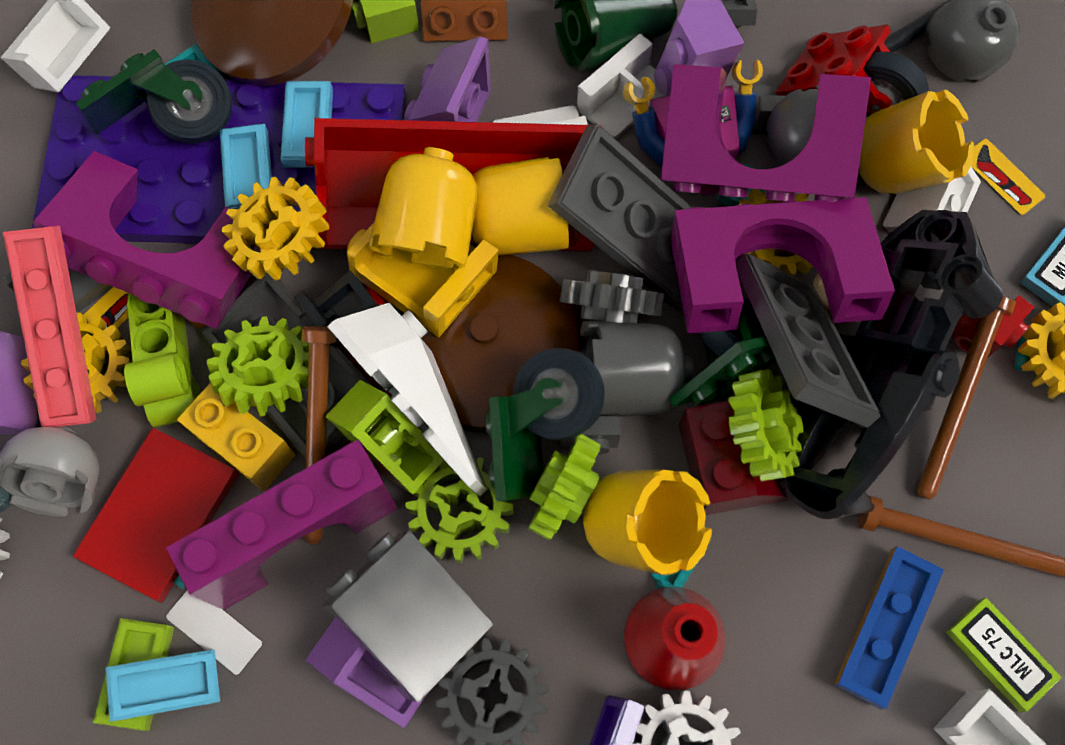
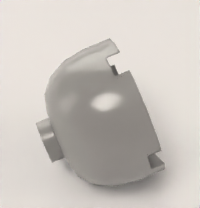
(49, 471)

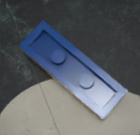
(888, 628)

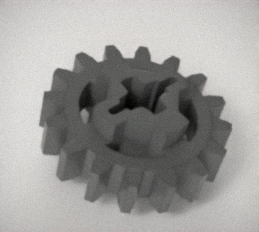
(612, 297)
(470, 689)

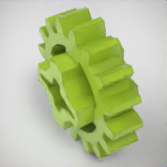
(260, 365)
(765, 425)
(564, 486)
(451, 528)

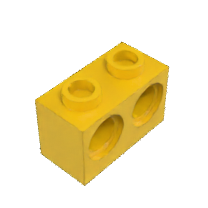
(237, 438)

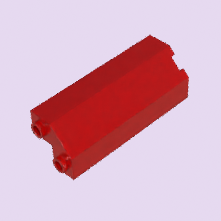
(356, 155)

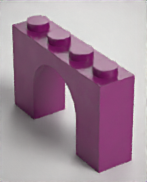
(824, 167)
(831, 236)
(191, 282)
(226, 555)

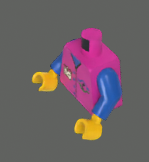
(735, 125)

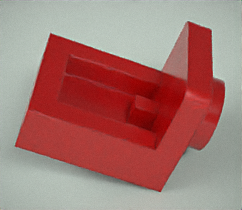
(1009, 331)

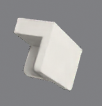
(601, 94)

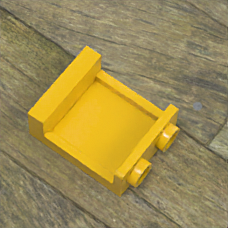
(426, 291)

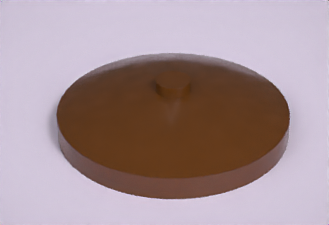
(268, 38)
(497, 333)

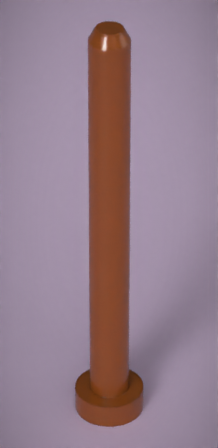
(317, 399)
(961, 399)
(961, 539)

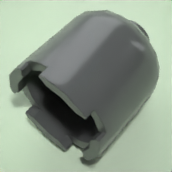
(638, 365)

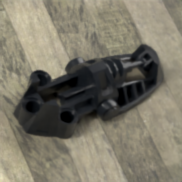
(898, 358)

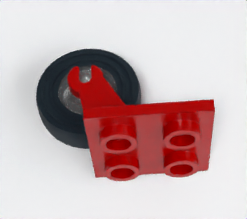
(859, 54)

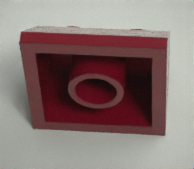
(718, 463)

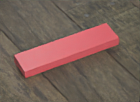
(50, 326)

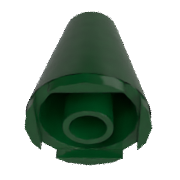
(600, 28)

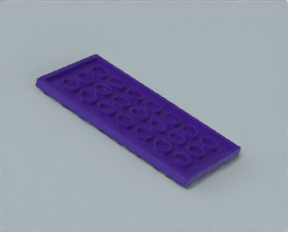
(183, 182)

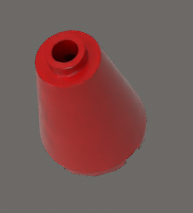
(656, 643)

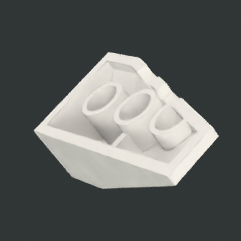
(404, 365)

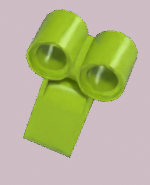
(156, 376)

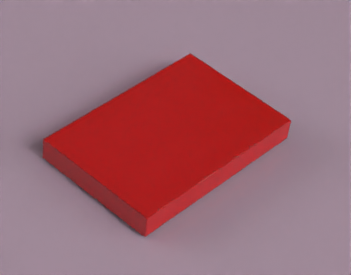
(156, 503)

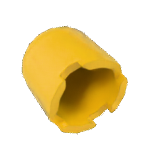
(915, 144)
(514, 207)
(426, 210)
(648, 520)

